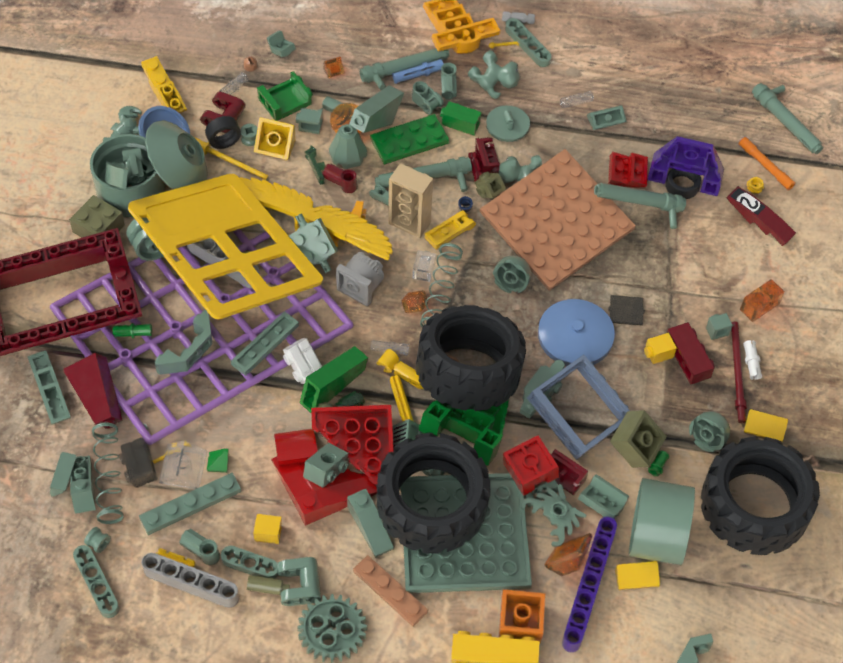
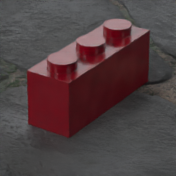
(691, 354)

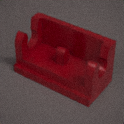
(487, 155)
(570, 473)

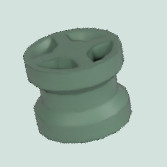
(248, 134)
(97, 539)

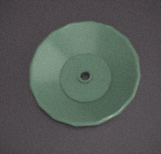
(175, 155)

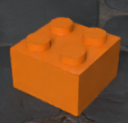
(522, 614)

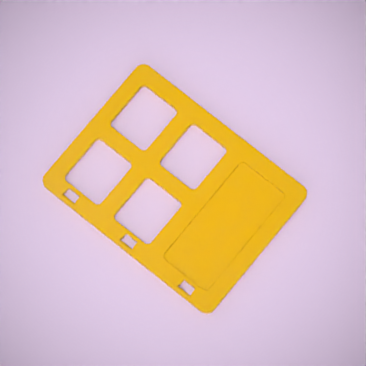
(211, 211)

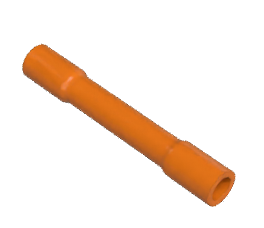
(781, 176)

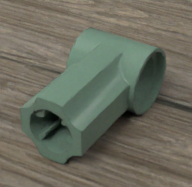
(448, 81)
(133, 159)
(199, 546)

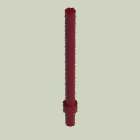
(740, 402)

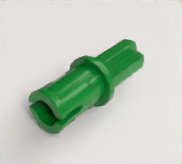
(132, 330)

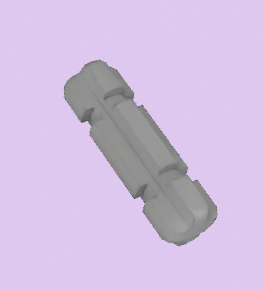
(522, 17)

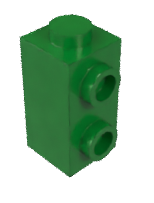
(460, 118)

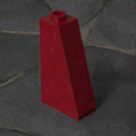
(95, 388)

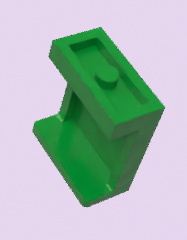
(285, 97)

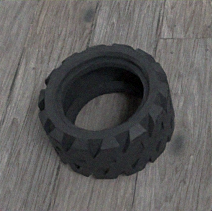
(463, 384)
(441, 454)
(775, 462)

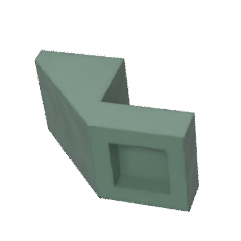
(697, 644)

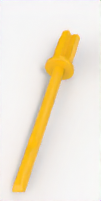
(207, 148)

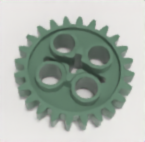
(322, 613)

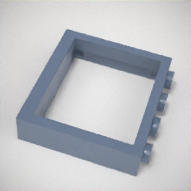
(557, 422)

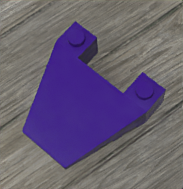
(689, 157)

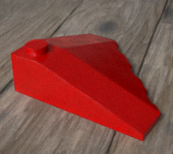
(360, 431)
(318, 502)

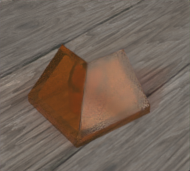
(569, 555)

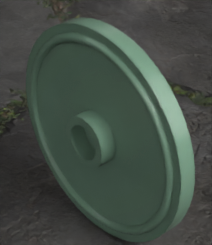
(508, 123)

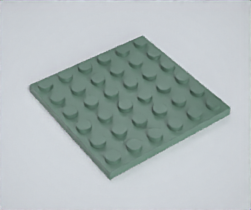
(491, 560)

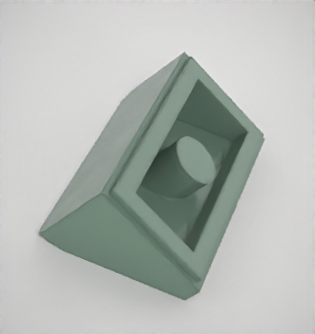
(607, 117)
(62, 473)

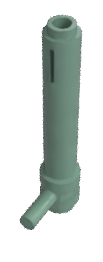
(380, 70)
(769, 100)
(450, 168)
(665, 201)

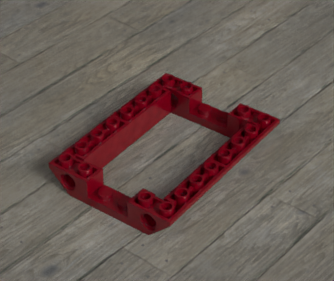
(64, 258)

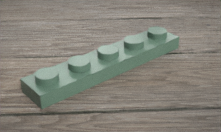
(190, 503)

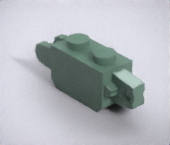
(542, 375)

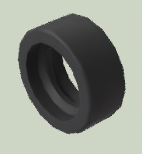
(218, 125)
(688, 192)

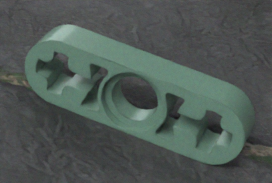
(233, 562)

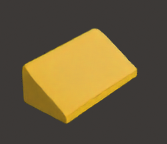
(765, 425)
(637, 575)

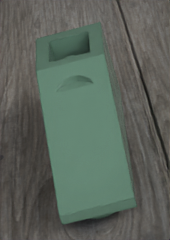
(82, 485)

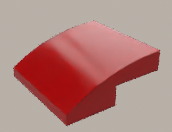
(628, 170)
(295, 446)

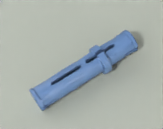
(398, 77)

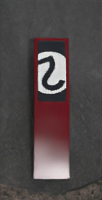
(765, 218)

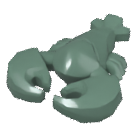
(127, 123)

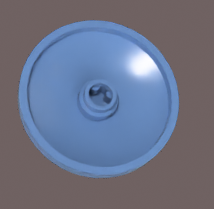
(575, 330)

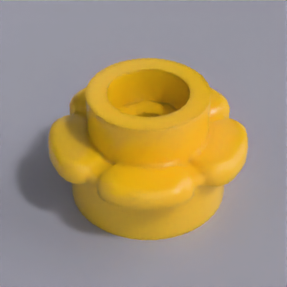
(755, 185)

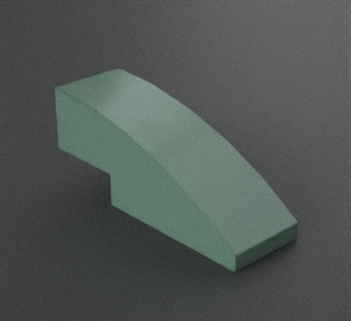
(116, 174)

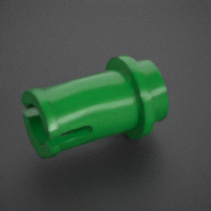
(657, 465)

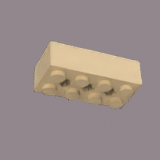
(410, 200)

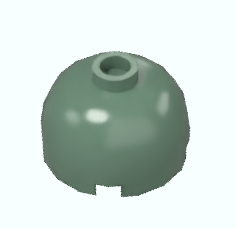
(512, 274)
(710, 431)

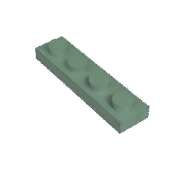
(264, 343)

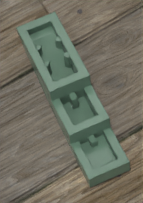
(49, 387)

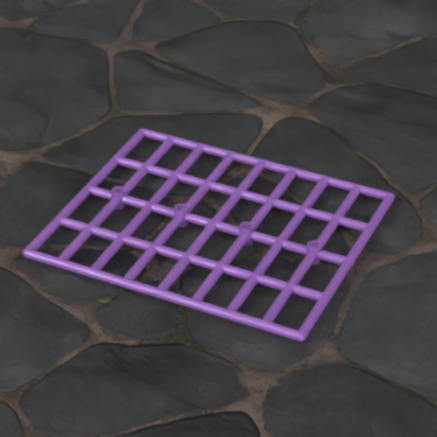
(176, 331)

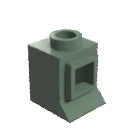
(310, 120)

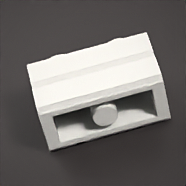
(302, 359)

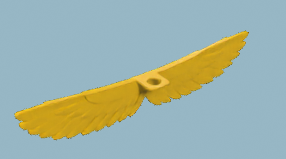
(337, 222)

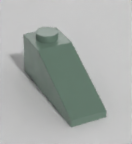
(368, 521)

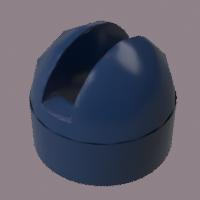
(465, 201)

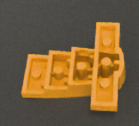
(457, 27)

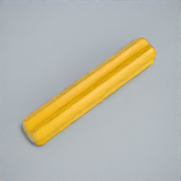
(400, 398)

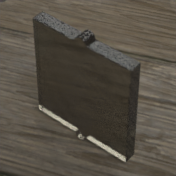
(626, 310)

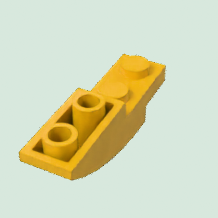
(162, 86)

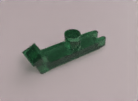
(316, 167)

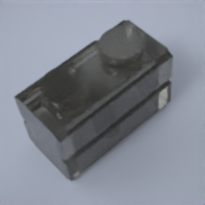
(138, 462)

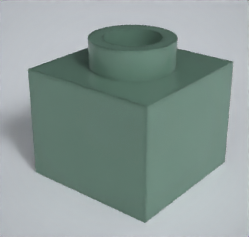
(718, 326)

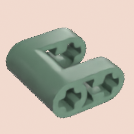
(309, 579)

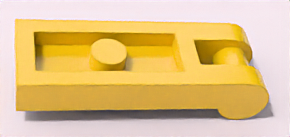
(449, 229)

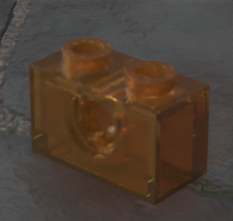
(762, 300)

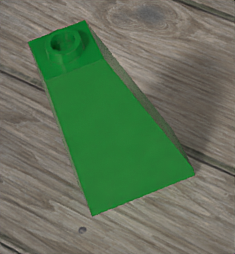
(332, 378)

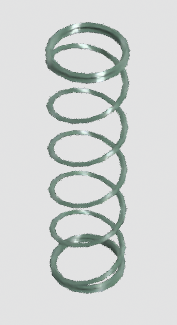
(449, 257)
(106, 510)

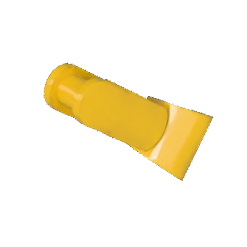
(391, 362)

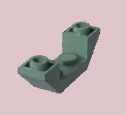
(171, 363)

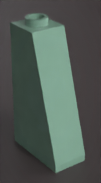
(378, 110)

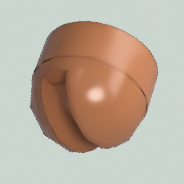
(247, 66)

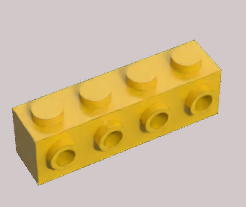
(490, 649)

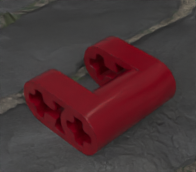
(230, 104)

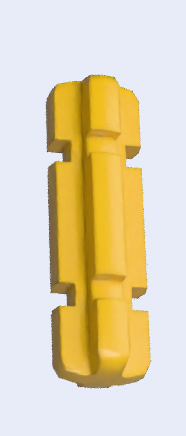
(176, 557)

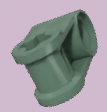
(426, 97)

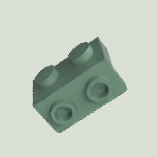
(603, 497)

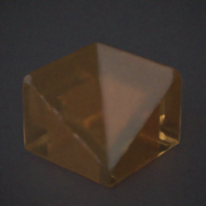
(414, 301)

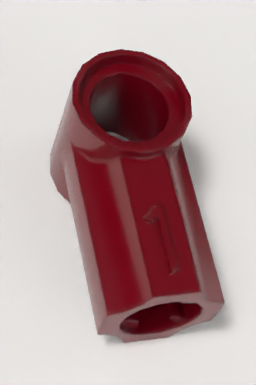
(345, 178)

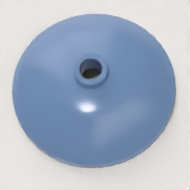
(161, 113)

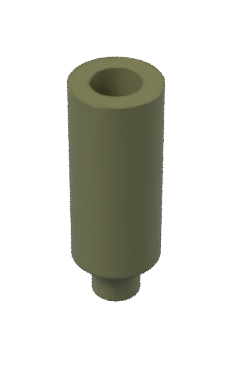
(266, 585)

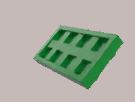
(409, 139)

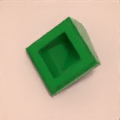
(218, 460)

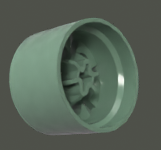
(111, 151)
(662, 521)

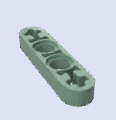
(531, 40)
(97, 580)

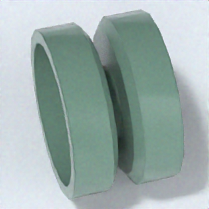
(141, 242)

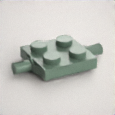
(314, 241)

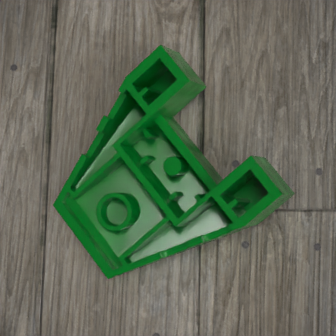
(479, 427)

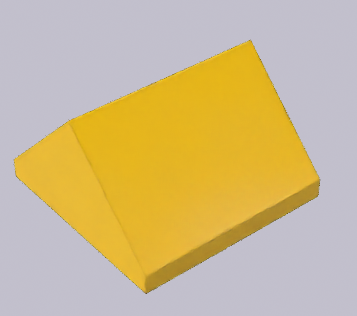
(274, 138)

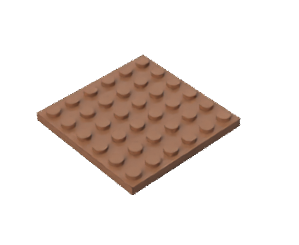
(557, 219)

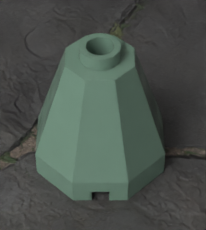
(347, 148)

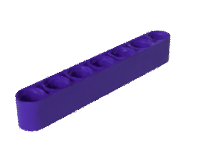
(588, 592)

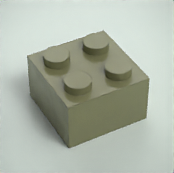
(96, 217)
(638, 439)

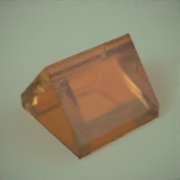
(333, 67)

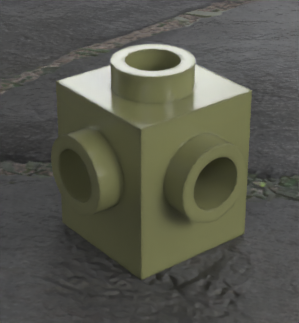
(489, 185)

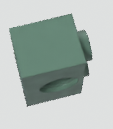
(325, 465)

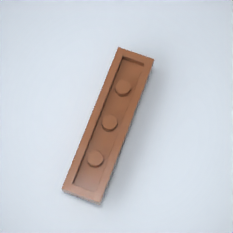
(390, 590)

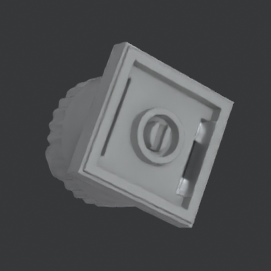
(359, 278)

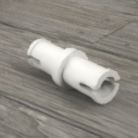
(752, 360)

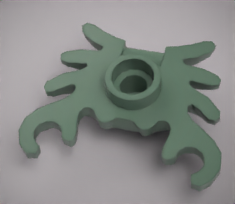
(558, 512)

